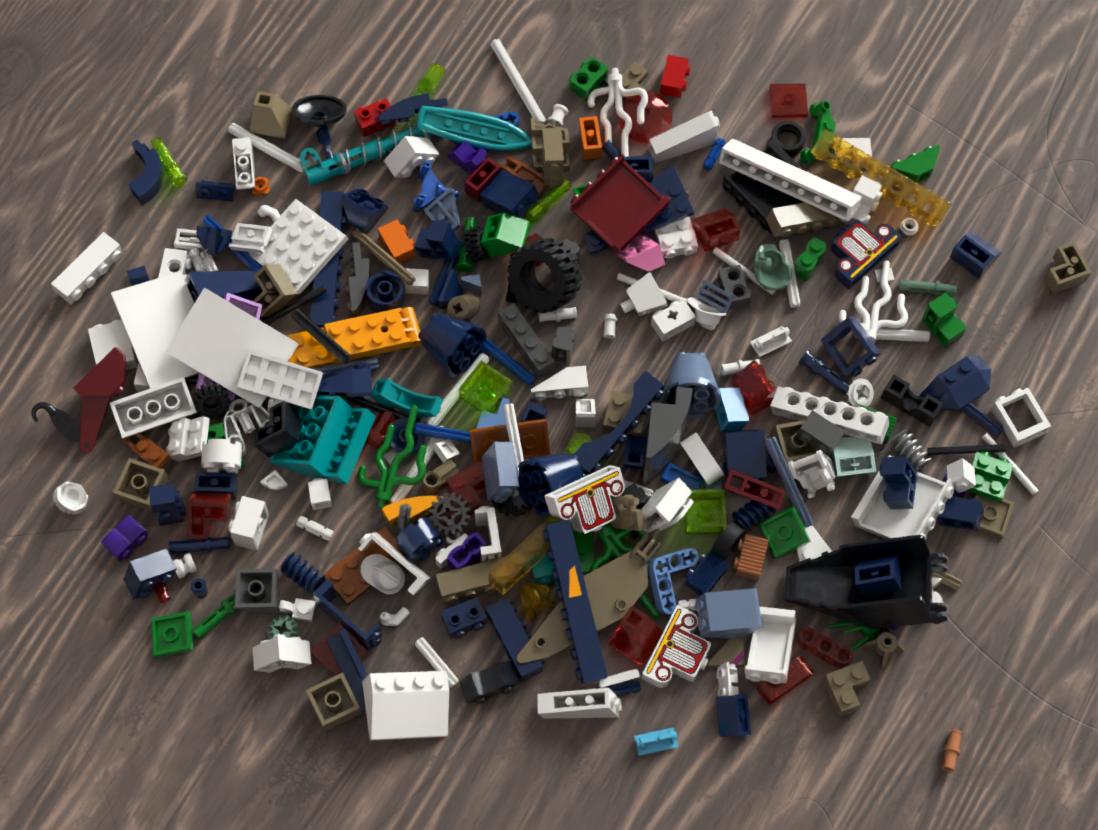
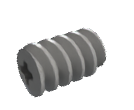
(907, 448)

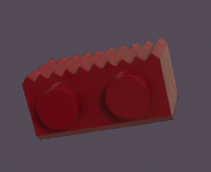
(481, 178)

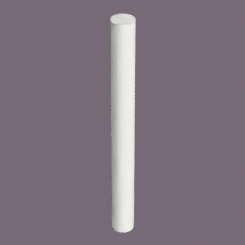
(730, 261)
(667, 295)
(1015, 470)

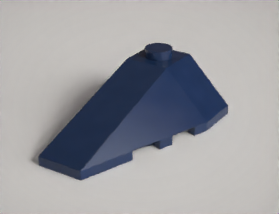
(353, 380)

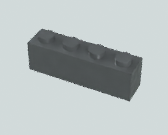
(526, 341)

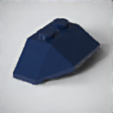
(960, 383)

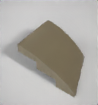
(536, 135)

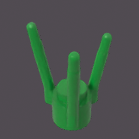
(870, 633)

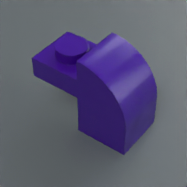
(467, 157)

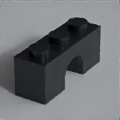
(921, 408)

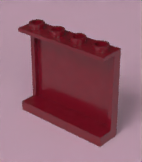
(618, 204)

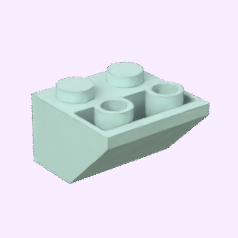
(853, 457)

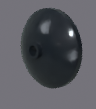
(319, 110)

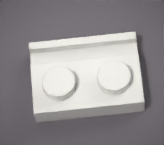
(250, 238)

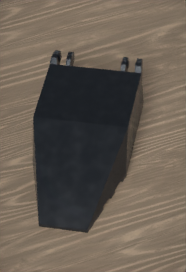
(830, 587)

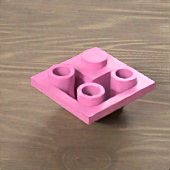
(643, 253)

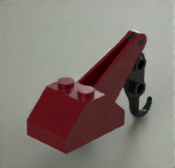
(96, 391)

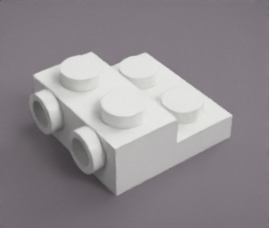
(677, 238)
(187, 438)

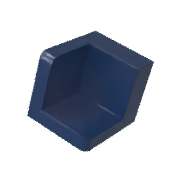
(534, 412)

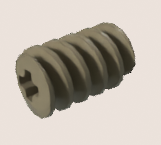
(464, 306)

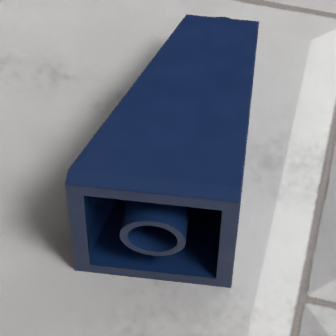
(222, 282)

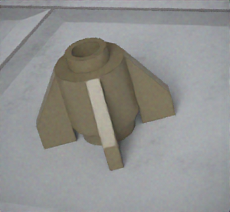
(885, 646)

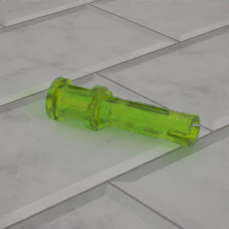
(171, 167)
(541, 205)

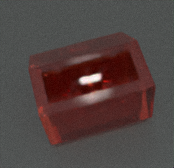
(716, 229)
(754, 387)

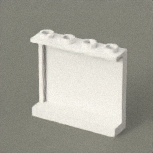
(877, 518)

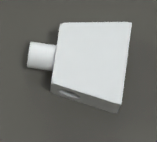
(644, 297)

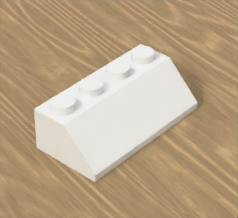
(153, 407)

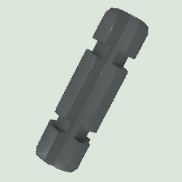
(404, 518)

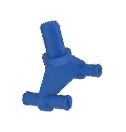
(430, 189)

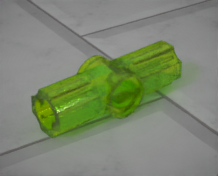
(430, 80)

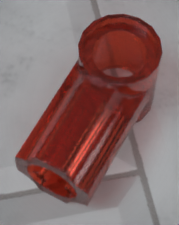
(378, 430)

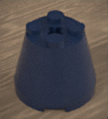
(452, 343)
(545, 475)

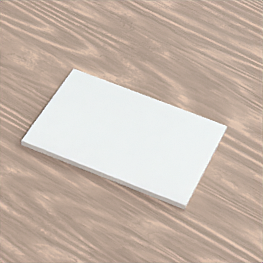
(151, 319)
(217, 340)

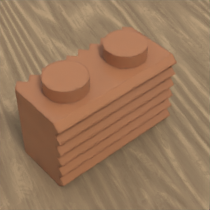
(751, 557)

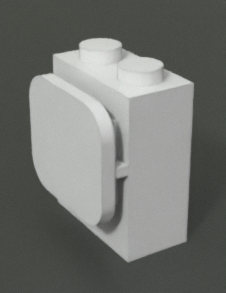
(666, 506)

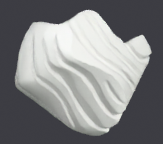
(70, 498)

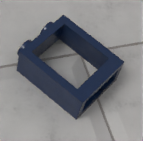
(845, 327)

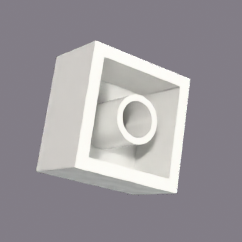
(249, 523)

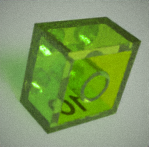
(485, 388)
(707, 512)

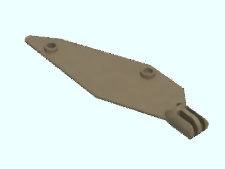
(610, 593)

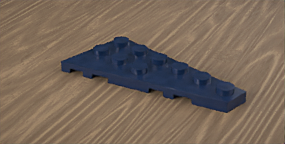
(679, 207)

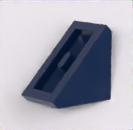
(450, 290)

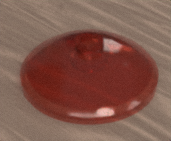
(654, 124)

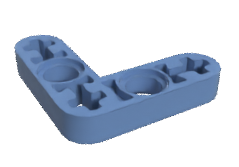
(663, 574)

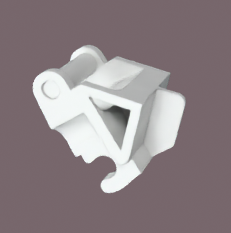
(814, 472)

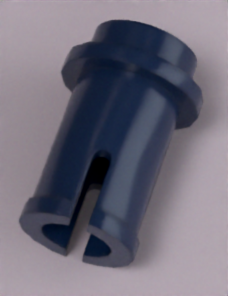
(611, 150)
(770, 466)
(199, 588)

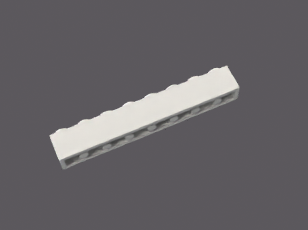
(790, 179)

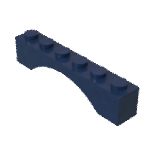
(592, 453)

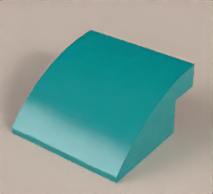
(329, 440)

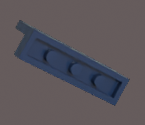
(349, 664)

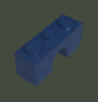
(167, 504)

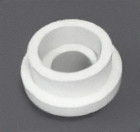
(909, 222)

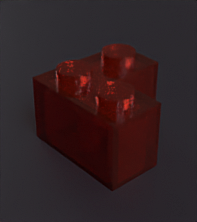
(467, 484)
(204, 509)

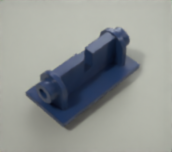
(214, 191)

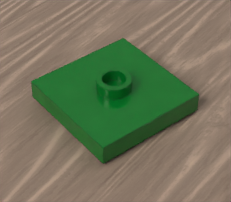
(785, 532)
(172, 634)

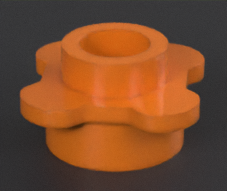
(260, 181)

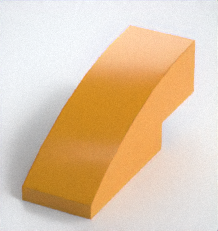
(419, 509)

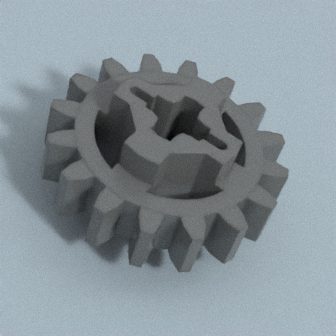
(449, 506)

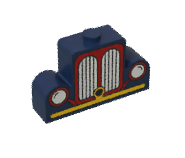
(862, 250)

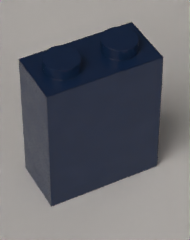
(509, 194)

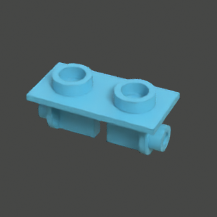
(656, 741)

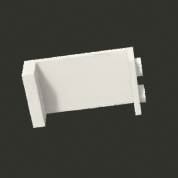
(422, 578)

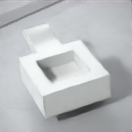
(302, 609)

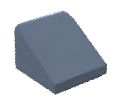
(472, 283)

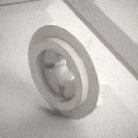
(866, 391)

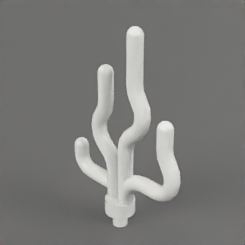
(615, 93)
(871, 326)

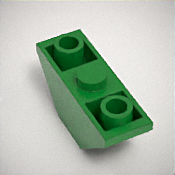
(918, 166)

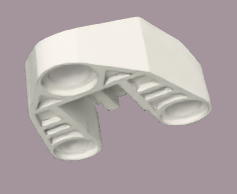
(243, 416)

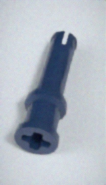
(818, 367)

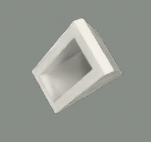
(585, 413)

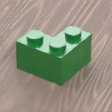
(941, 320)

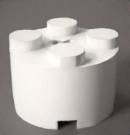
(221, 456)

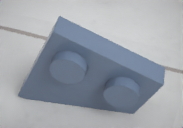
(445, 209)

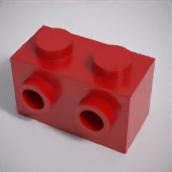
(674, 76)
(365, 117)

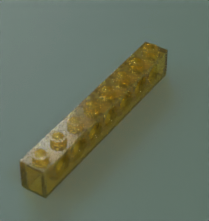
(890, 177)

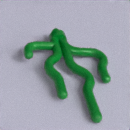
(389, 481)
(613, 546)

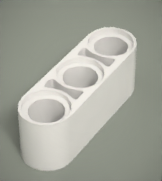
(702, 458)

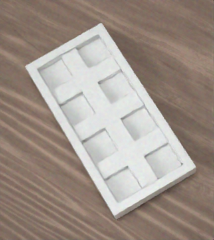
(280, 379)

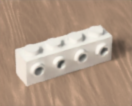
(87, 268)

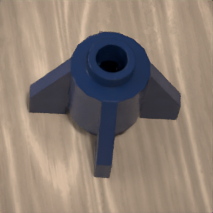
(213, 238)

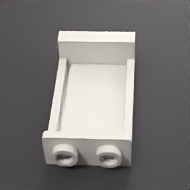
(772, 646)

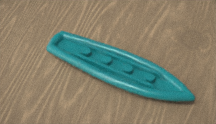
(475, 128)

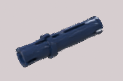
(199, 545)

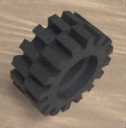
(473, 244)
(211, 391)

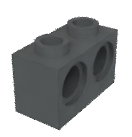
(738, 286)

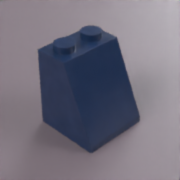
(745, 452)

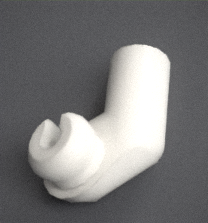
(268, 211)
(394, 619)

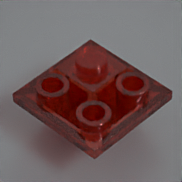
(636, 636)

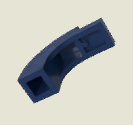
(151, 180)

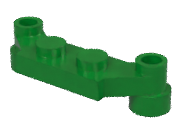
(825, 121)

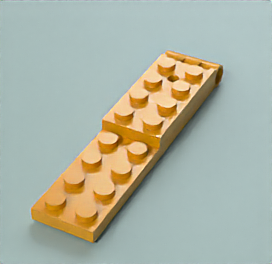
(359, 337)

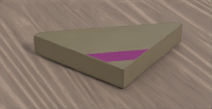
(731, 652)

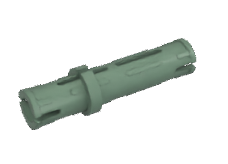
(928, 287)

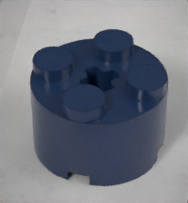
(385, 291)
(419, 540)

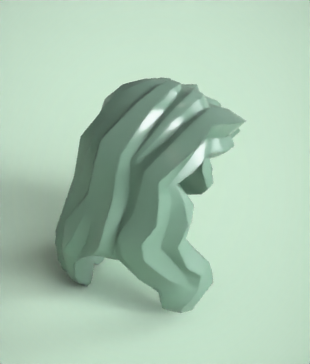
(771, 268)

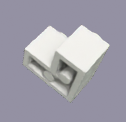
(409, 154)
(870, 194)
(280, 653)

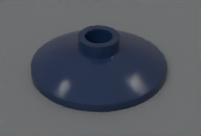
(398, 443)

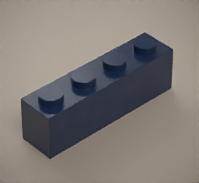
(512, 636)

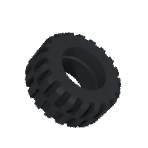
(563, 267)

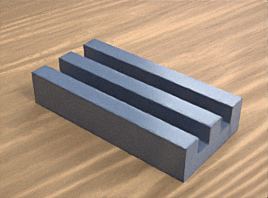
(703, 290)

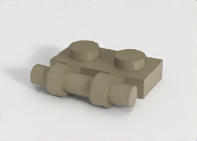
(629, 517)

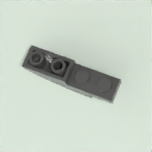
(357, 283)

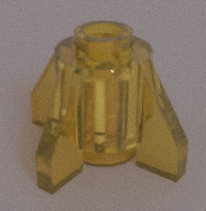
(535, 599)

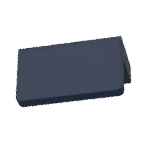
(733, 715)

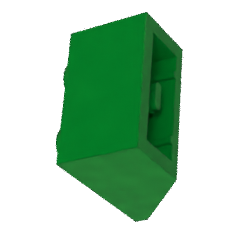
(504, 234)

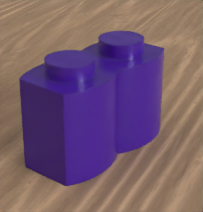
(124, 538)
(467, 552)

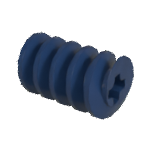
(750, 513)
(301, 574)

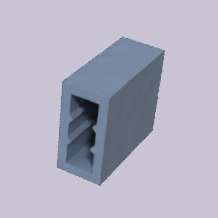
(500, 471)

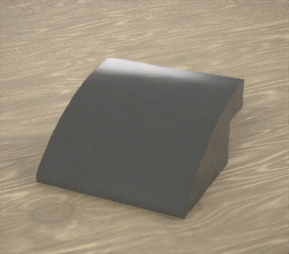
(665, 433)

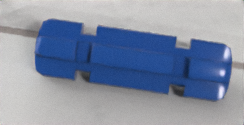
(714, 154)

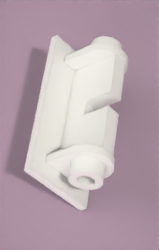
(771, 341)
(726, 676)

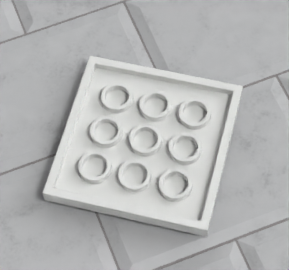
(301, 244)

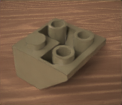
(270, 115)

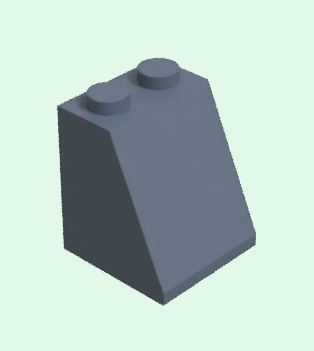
(728, 614)

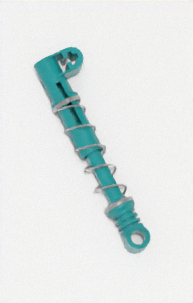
(366, 152)

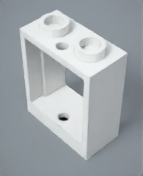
(1009, 429)

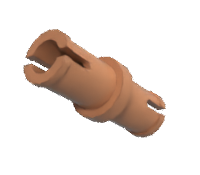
(952, 750)

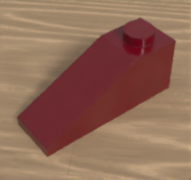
(754, 489)

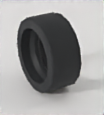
(793, 127)
(727, 540)

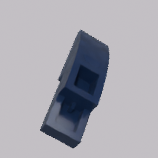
(405, 108)

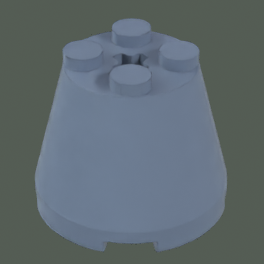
(694, 372)

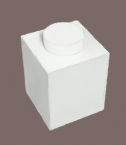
(421, 284)
(962, 475)
(319, 493)

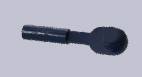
(325, 139)

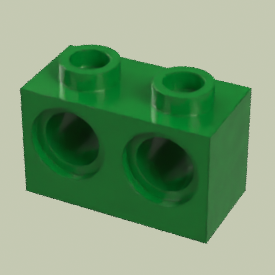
(591, 79)

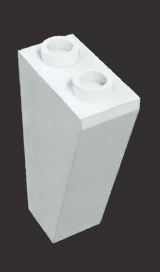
(685, 138)
(579, 704)

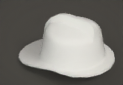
(706, 314)
(382, 573)

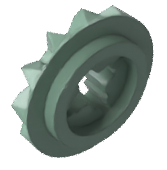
(278, 622)

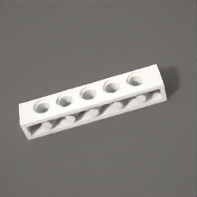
(874, 432)

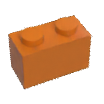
(590, 138)
(396, 241)

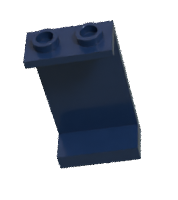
(324, 596)

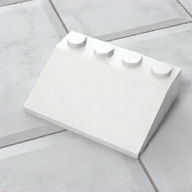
(407, 705)

